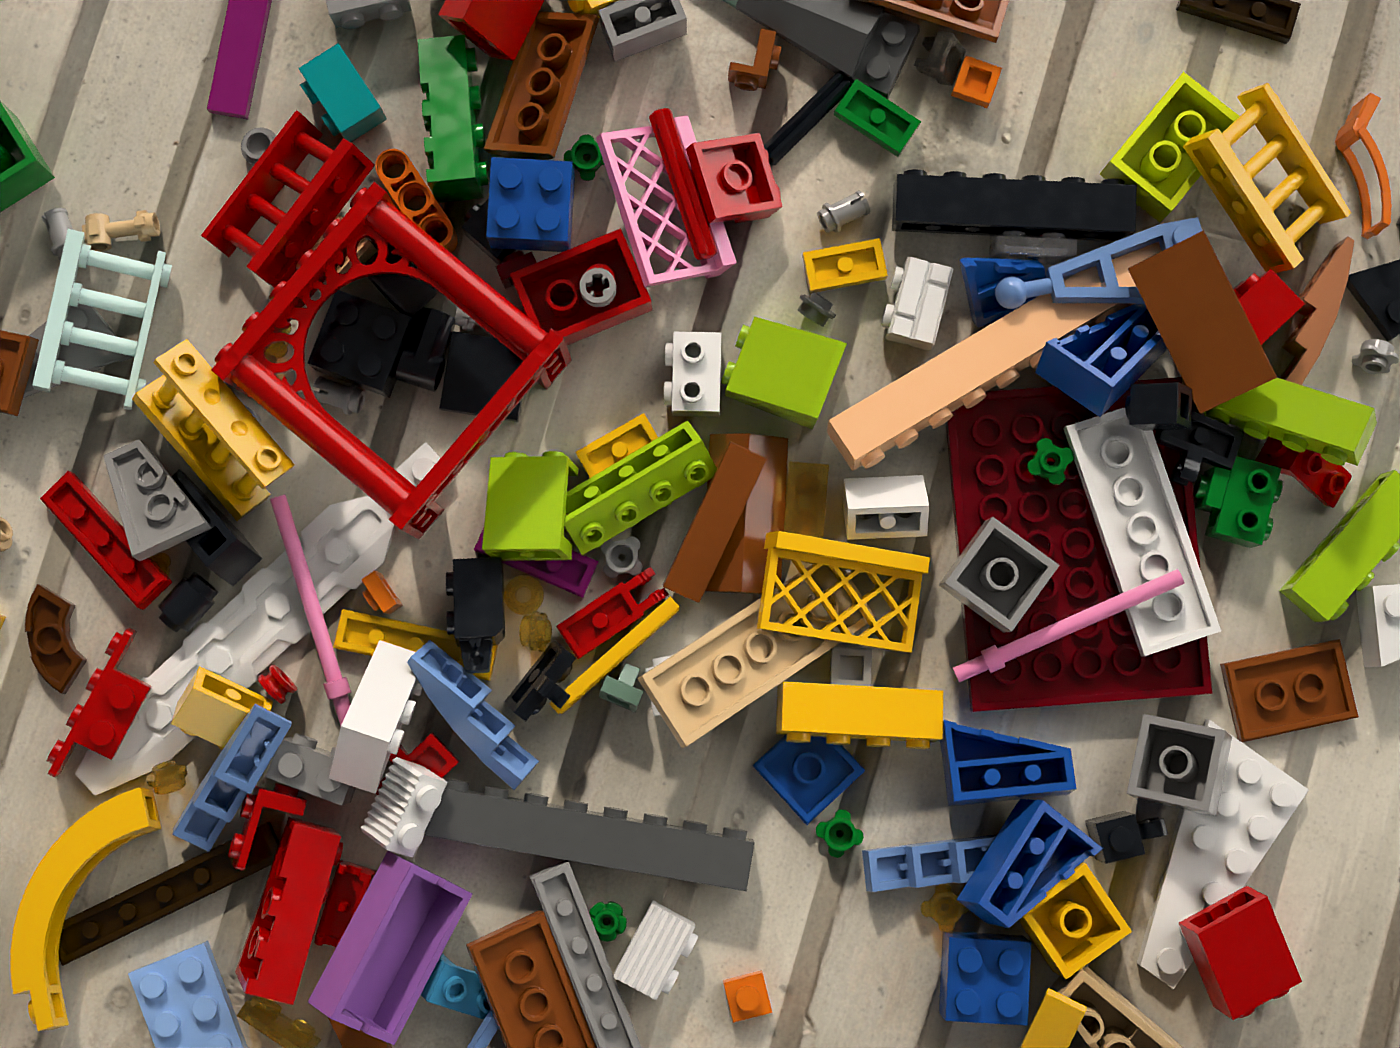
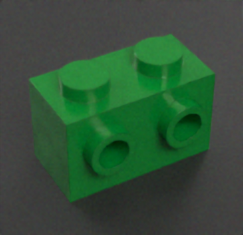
(1247, 504)

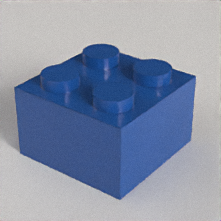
(530, 204)
(985, 978)

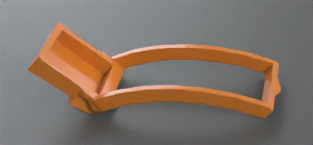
(1347, 135)

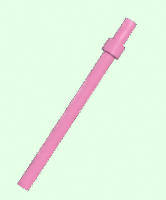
(994, 658)
(336, 686)

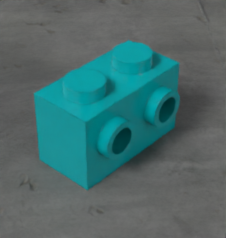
(342, 93)

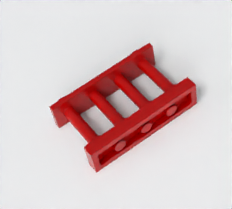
(309, 215)

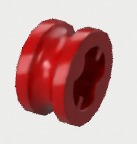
(277, 684)

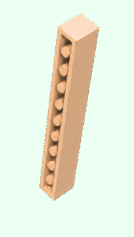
(970, 369)

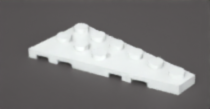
(1216, 853)

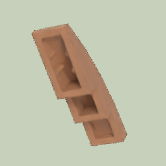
(1321, 306)

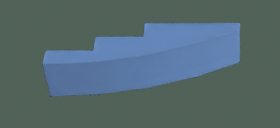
(463, 705)
(231, 777)
(924, 863)

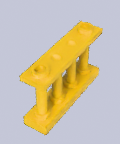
(1241, 198)
(212, 430)

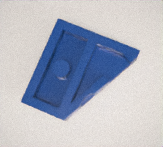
(982, 278)

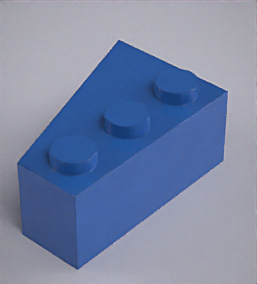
(1103, 359)
(1000, 767)
(1024, 862)

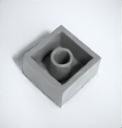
(999, 575)
(1179, 764)

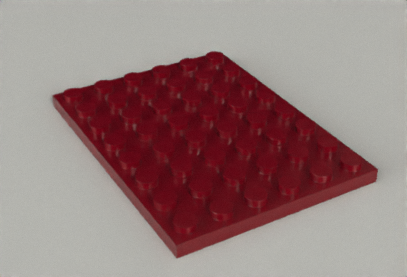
(991, 479)

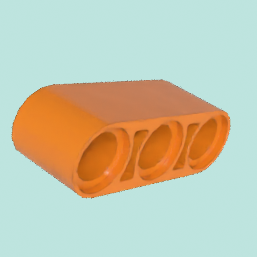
(411, 185)

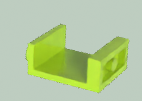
(527, 507)

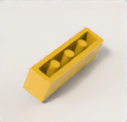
(859, 713)

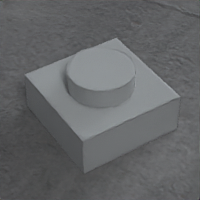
(850, 666)

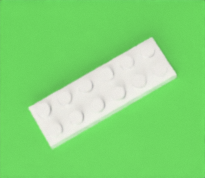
(1141, 529)

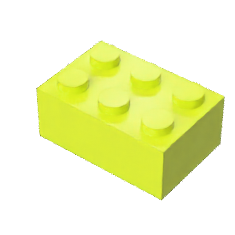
(1155, 151)

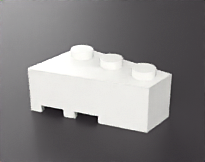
(1379, 624)
(375, 718)

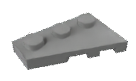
(76, 354)
(150, 502)

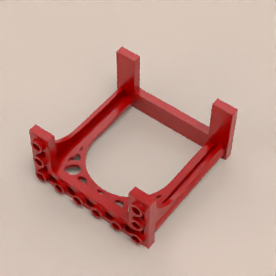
(380, 222)

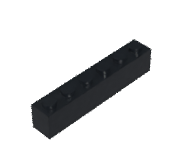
(1000, 205)

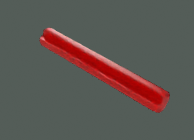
(683, 184)

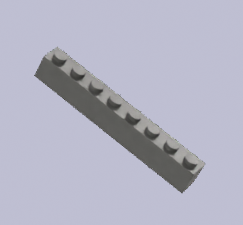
(593, 837)

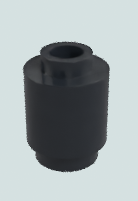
(187, 603)

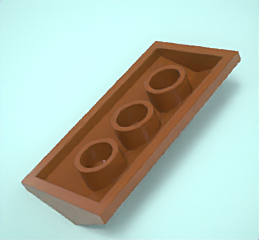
(971, 17)
(541, 86)
(744, 557)

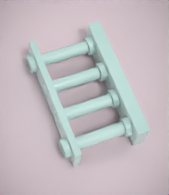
(70, 293)

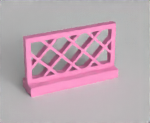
(710, 267)

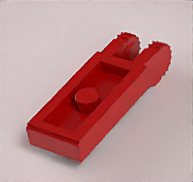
(608, 615)

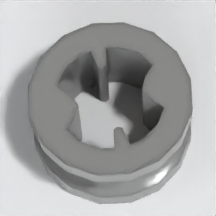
(608, 293)

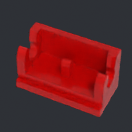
(343, 899)

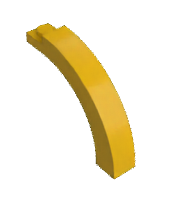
(53, 888)

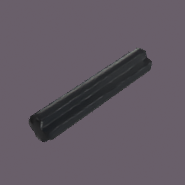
(806, 117)

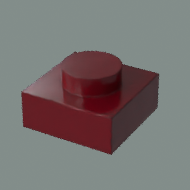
(512, 263)

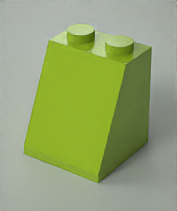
(783, 370)

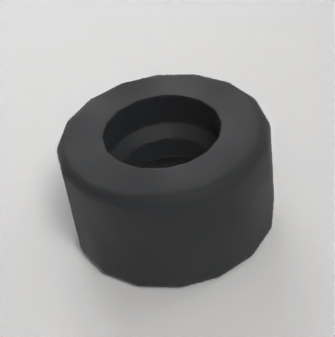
(403, 292)

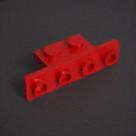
(108, 710)

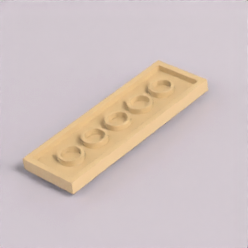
(741, 663)

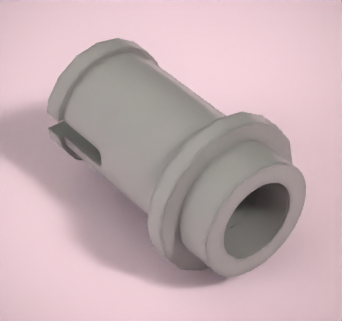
(843, 212)
(57, 225)
(346, 397)

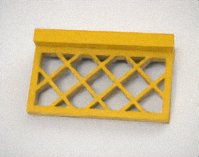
(839, 556)

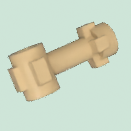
(100, 231)

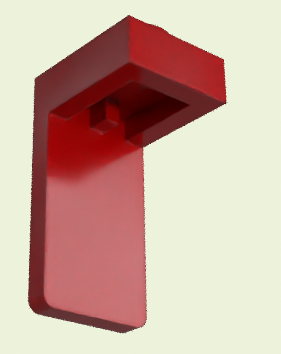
(1313, 472)
(280, 798)

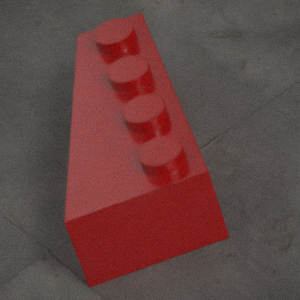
(289, 911)

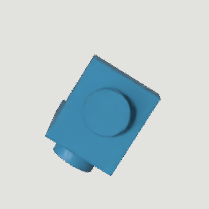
(456, 989)

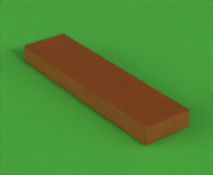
(714, 521)

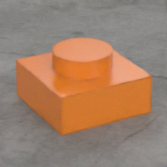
(976, 81)
(379, 593)
(747, 996)

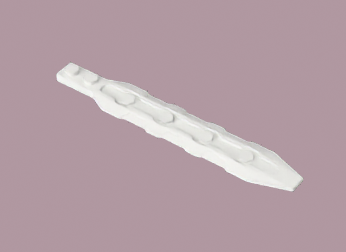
(255, 626)

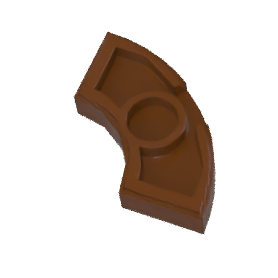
(50, 639)

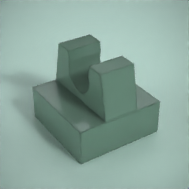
(622, 690)

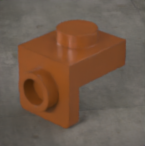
(766, 58)

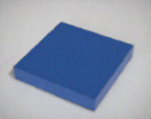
(808, 773)

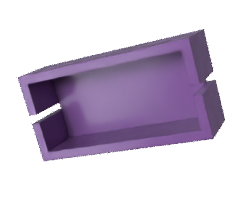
(389, 948)

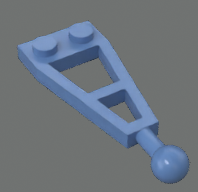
(1013, 292)

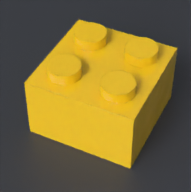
(1074, 923)

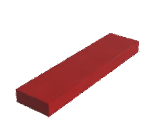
(104, 540)

